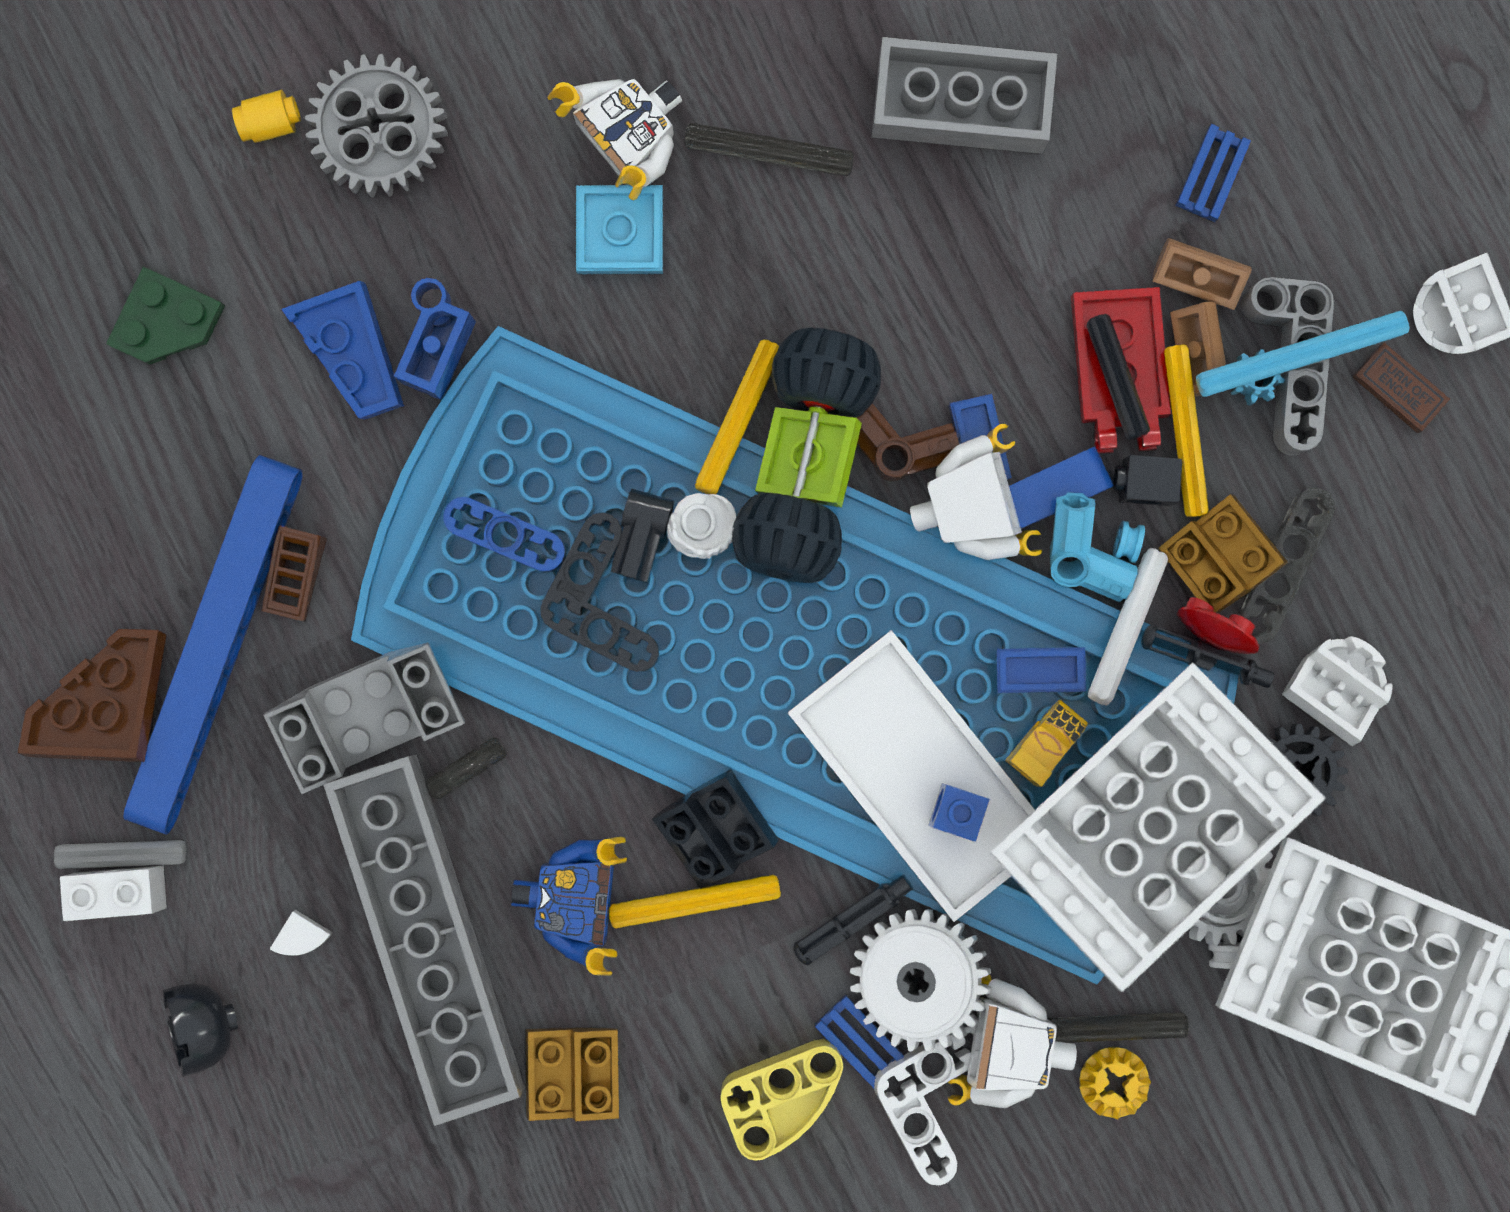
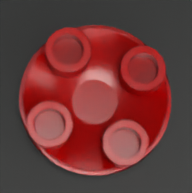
(1216, 630)

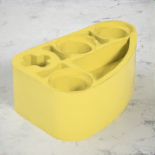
(780, 1111)

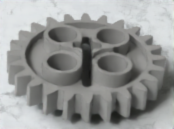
(372, 87)

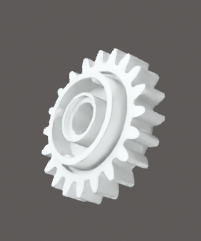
(1233, 910)

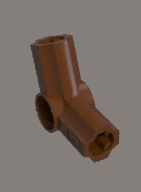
(921, 450)

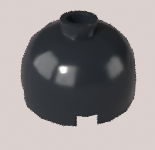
(198, 1026)

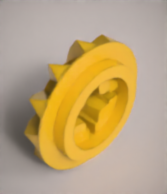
(1094, 1080)

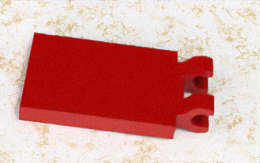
(1141, 336)

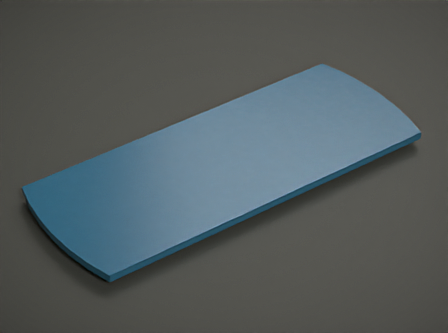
(732, 643)

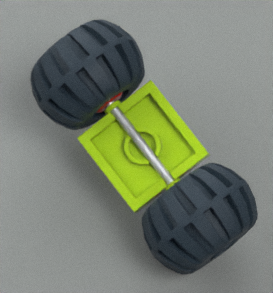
(807, 455)

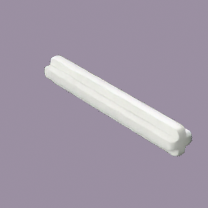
(1128, 627)

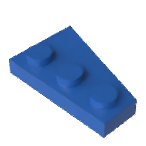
(350, 346)

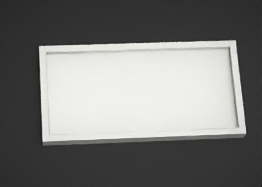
(893, 748)

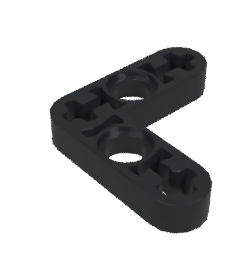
(580, 596)

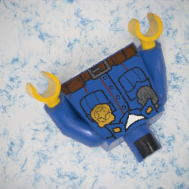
(574, 900)

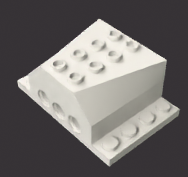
(1157, 827)
(1374, 975)

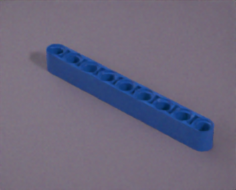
(212, 645)

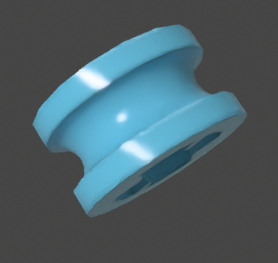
(1128, 541)

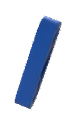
(479, 511)

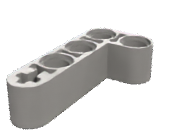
(1295, 325)

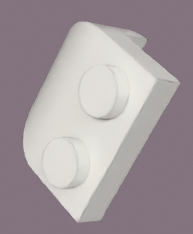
(1463, 308)
(1341, 686)

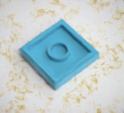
(619, 232)

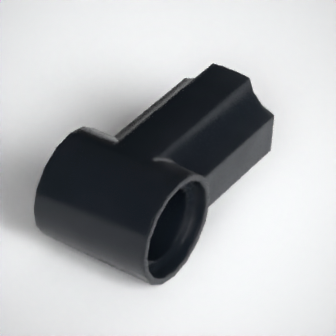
(643, 526)

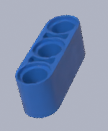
(1037, 494)

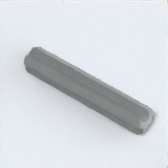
(120, 854)

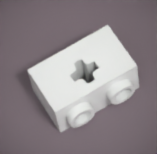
(113, 893)

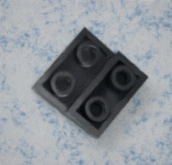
(715, 829)

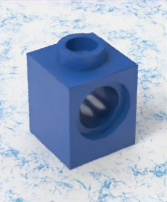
(958, 812)

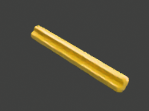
(737, 418)
(1186, 430)
(694, 901)

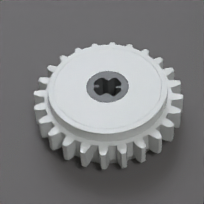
(948, 966)

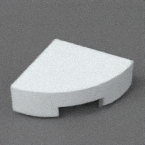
(300, 935)

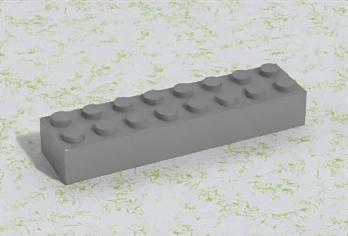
(425, 939)

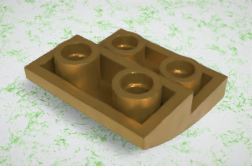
(1223, 554)
(572, 1074)

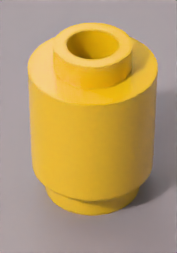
(266, 116)

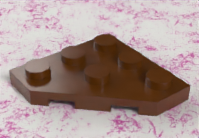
(101, 704)

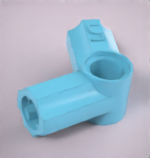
(1093, 567)

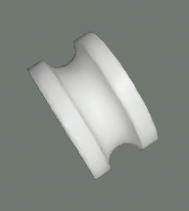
(1223, 955)

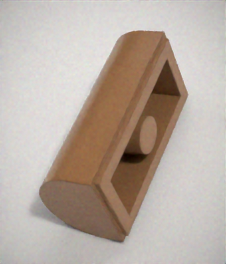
(1201, 273)
(1200, 331)

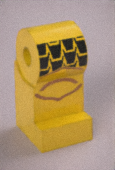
(1047, 743)

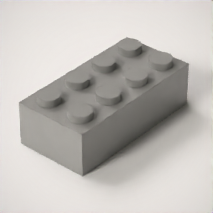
(964, 95)

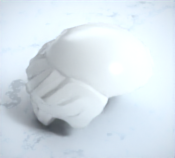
(701, 525)

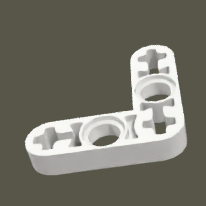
(912, 1101)

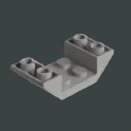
(363, 714)

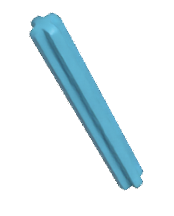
(1302, 353)

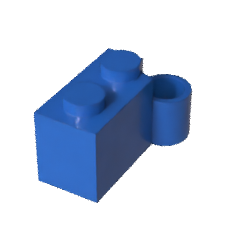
(435, 342)

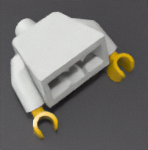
(975, 502)

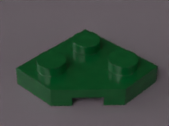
(163, 319)

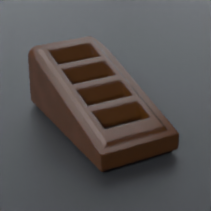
(312, 561)

